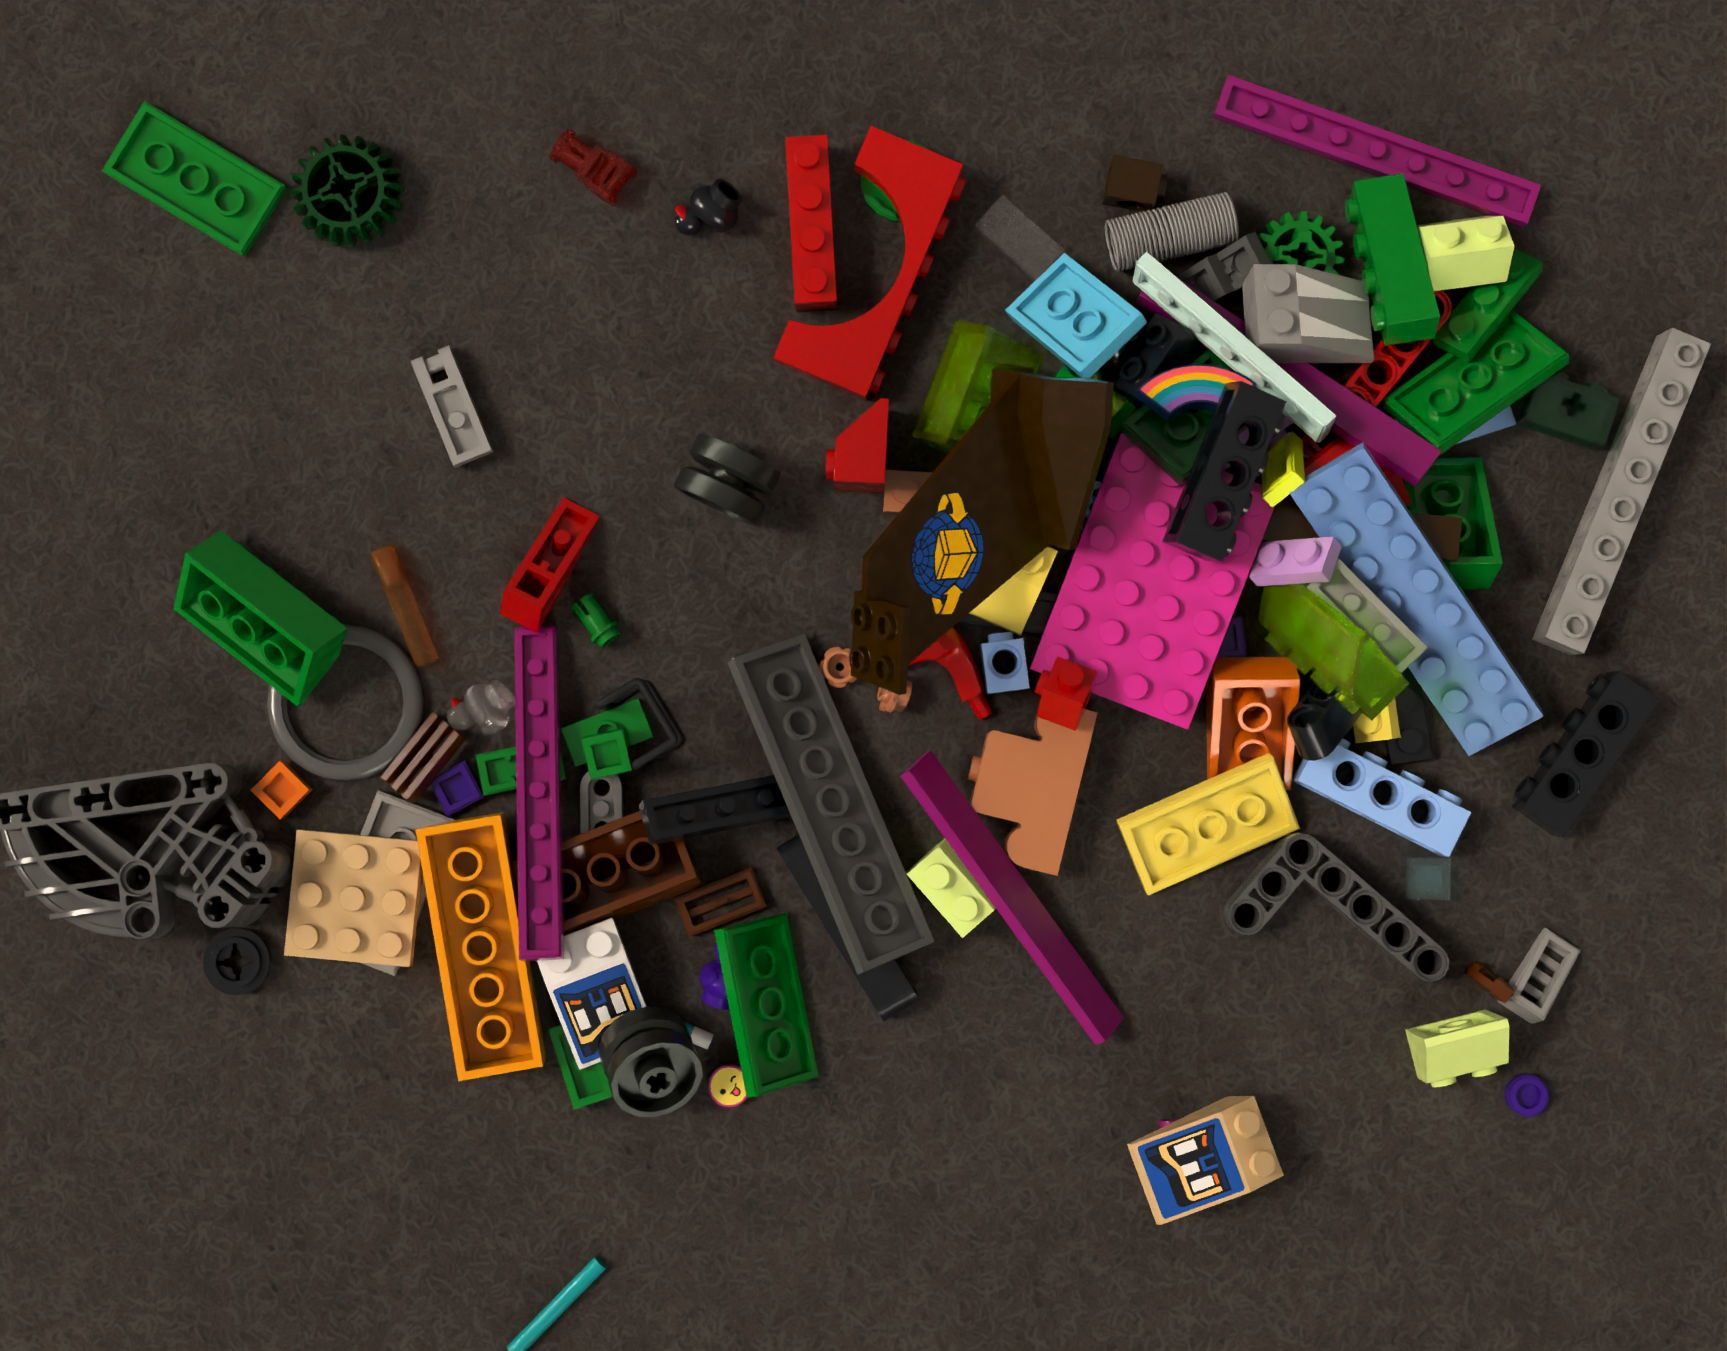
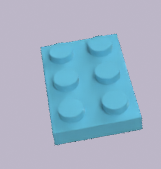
(1076, 316)

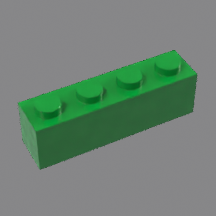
(1392, 260)

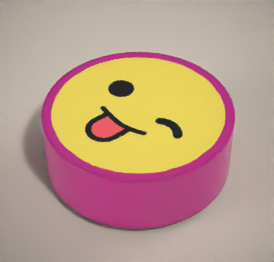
(727, 1085)

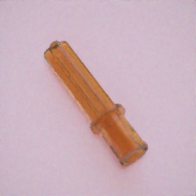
(404, 605)

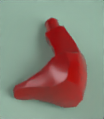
(957, 658)

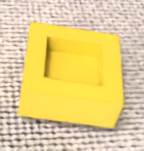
(1382, 727)

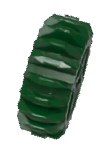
(364, 185)

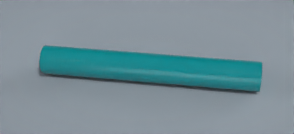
(557, 1305)

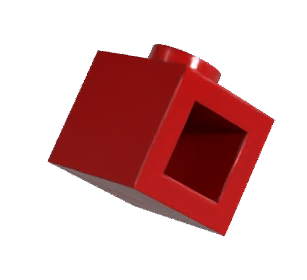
(1065, 692)

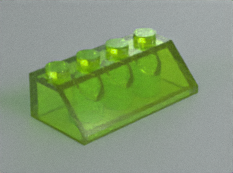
(1330, 647)

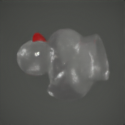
(484, 704)

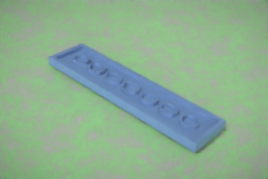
(1392, 556)

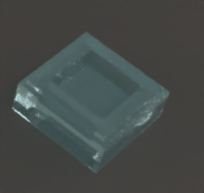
(1428, 878)

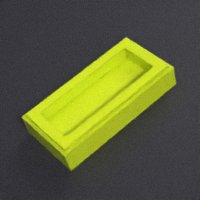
(1284, 469)

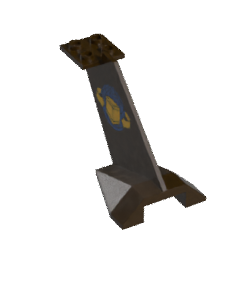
(980, 517)

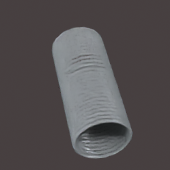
(1194, 225)

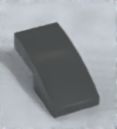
(1227, 270)

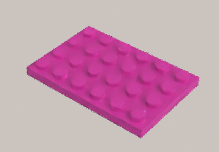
(1140, 606)

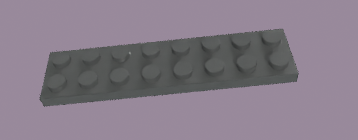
(830, 803)

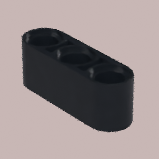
(1319, 723)

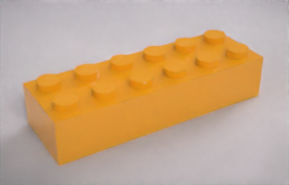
(477, 946)

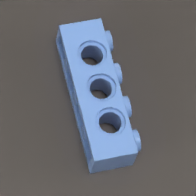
(1444, 817)

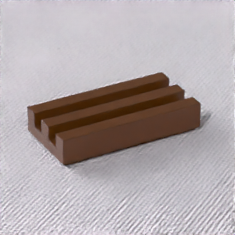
(419, 754)
(753, 888)

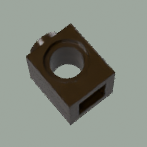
(1134, 184)

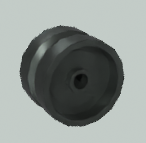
(729, 475)
(650, 1062)

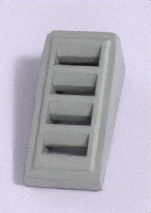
(1523, 1007)

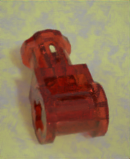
(595, 168)

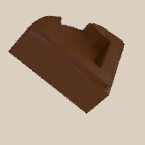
(1494, 986)

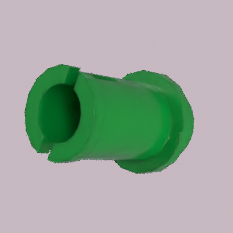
(596, 621)

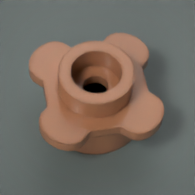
(892, 701)

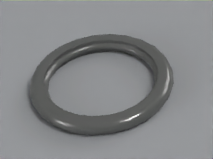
(382, 758)

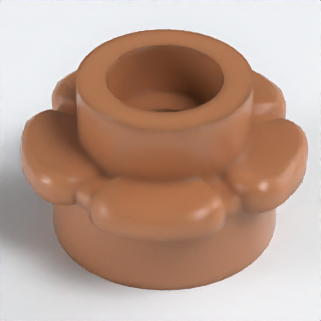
(828, 667)

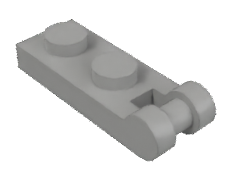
(452, 407)

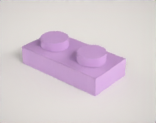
(1295, 561)

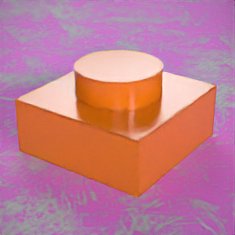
(281, 789)

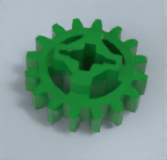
(1301, 239)

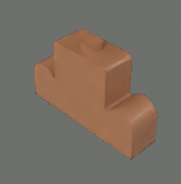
(1034, 787)

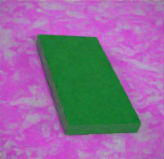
(194, 179)
(1460, 396)
(766, 1004)

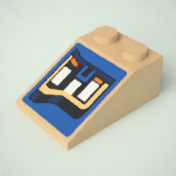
(1205, 1158)

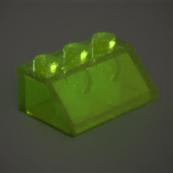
(964, 382)

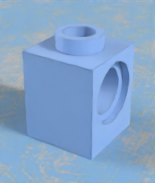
(999, 682)

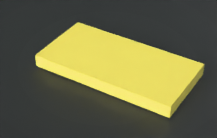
(1208, 824)

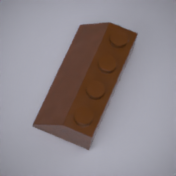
(619, 873)

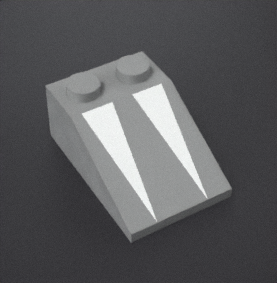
(1307, 315)

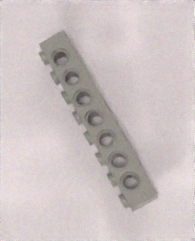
(1621, 491)

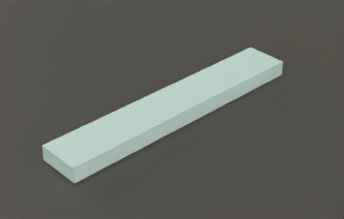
(1232, 346)

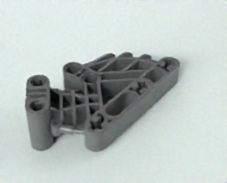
(230, 871)

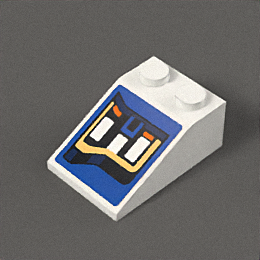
(591, 987)

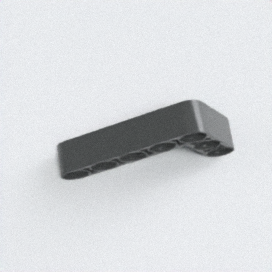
(1341, 898)

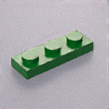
(1486, 308)

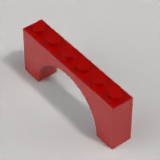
(920, 190)

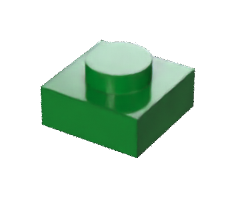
(606, 753)

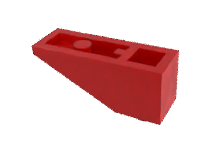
(548, 565)

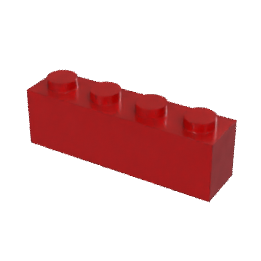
(811, 223)

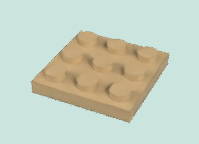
(354, 898)

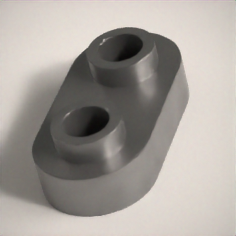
(600, 808)

